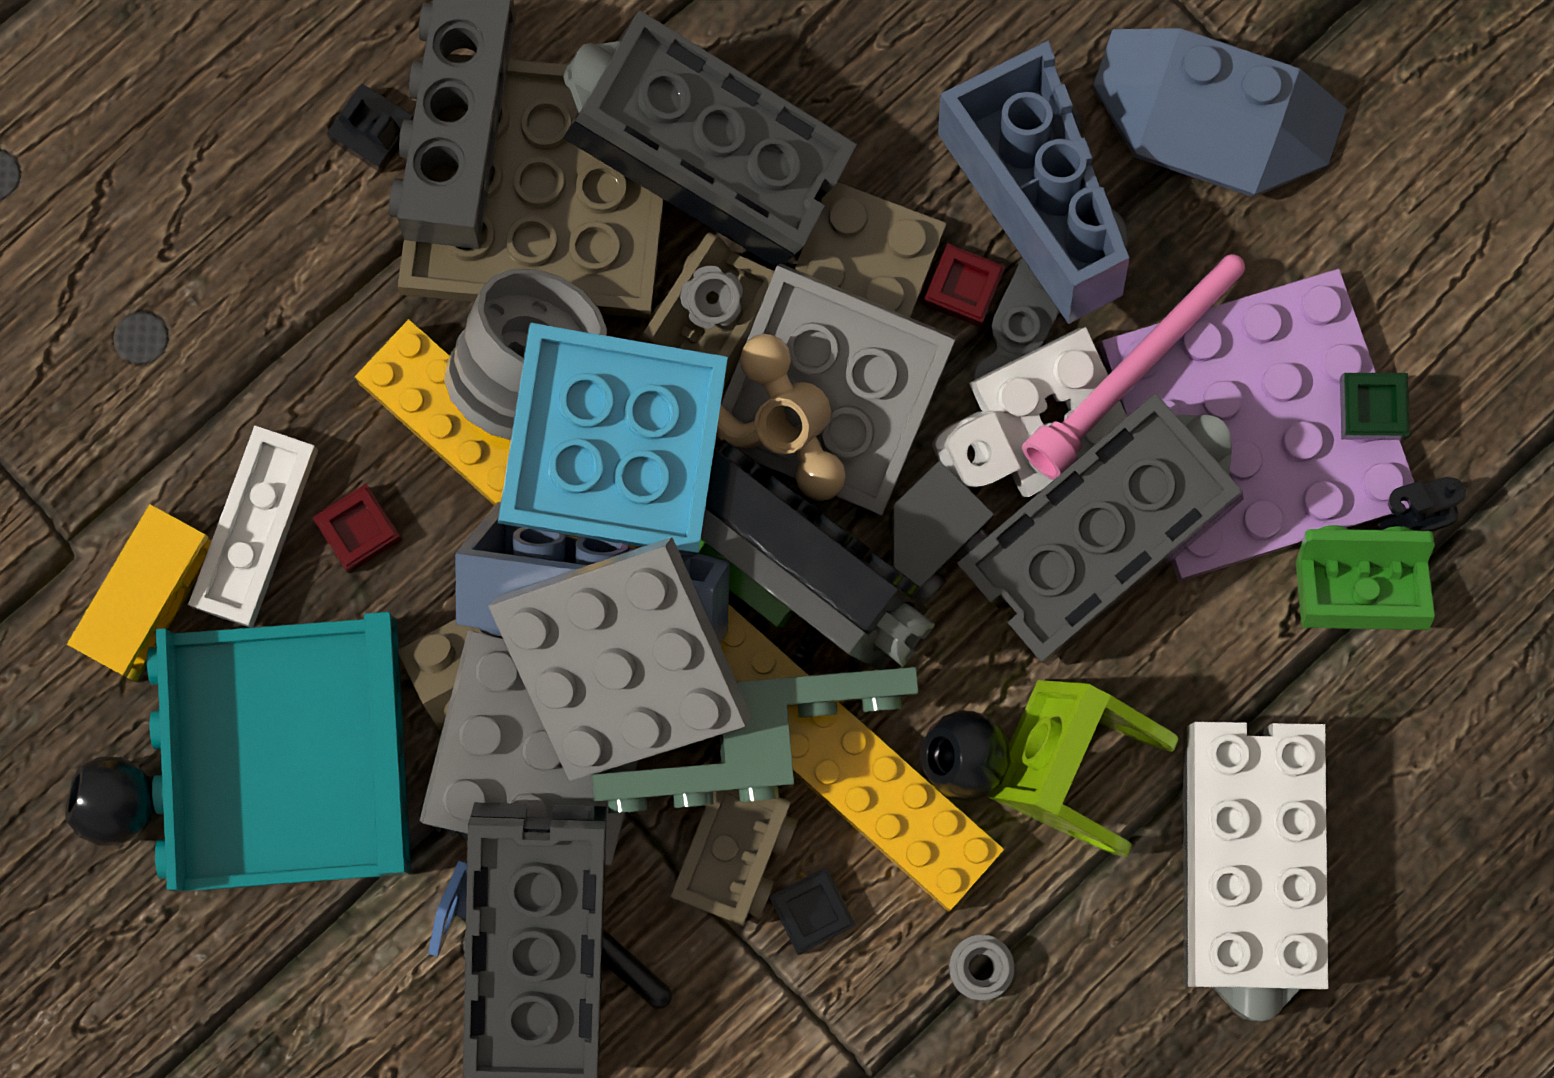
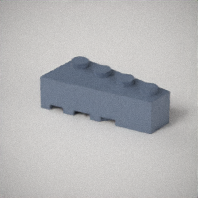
(1037, 177)
(511, 557)

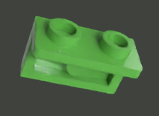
(1365, 578)

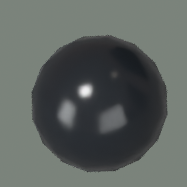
(965, 755)
(109, 801)

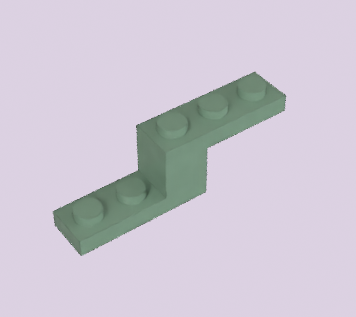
(759, 754)

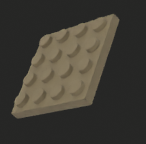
(546, 208)

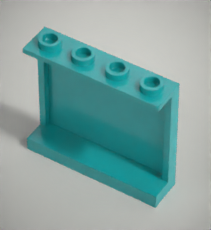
(280, 754)

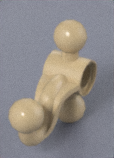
(766, 362)

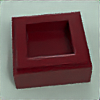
(964, 285)
(357, 528)

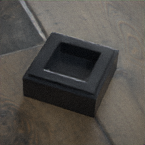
(812, 911)

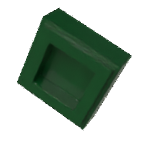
(1374, 406)

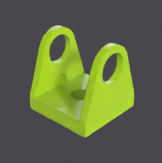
(1050, 750)

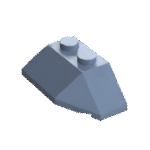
(1216, 109)

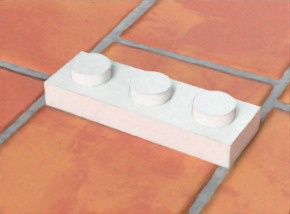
(253, 527)

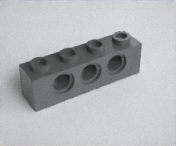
(453, 209)

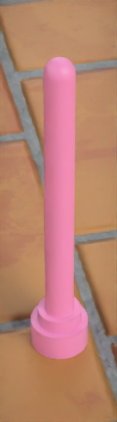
(1056, 446)

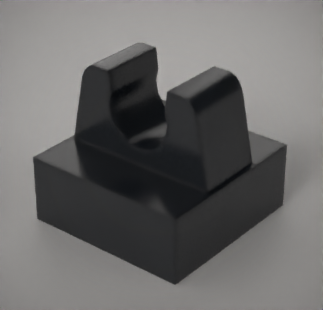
(369, 128)

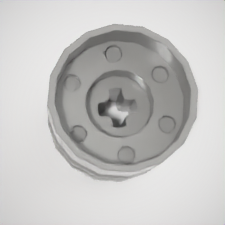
(490, 351)

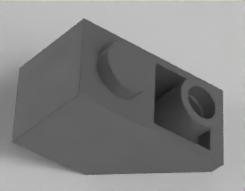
(934, 526)

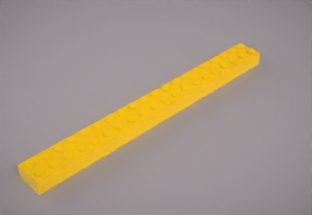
(829, 753)

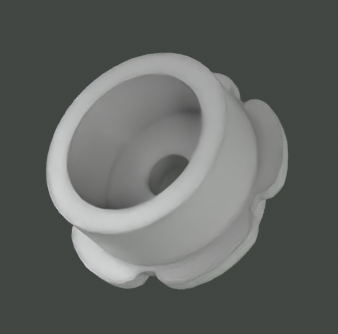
(721, 312)

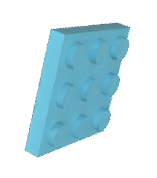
(612, 439)

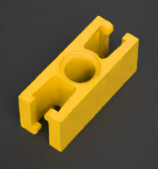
(141, 593)

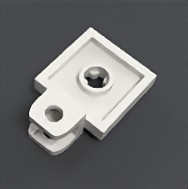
(1012, 408)

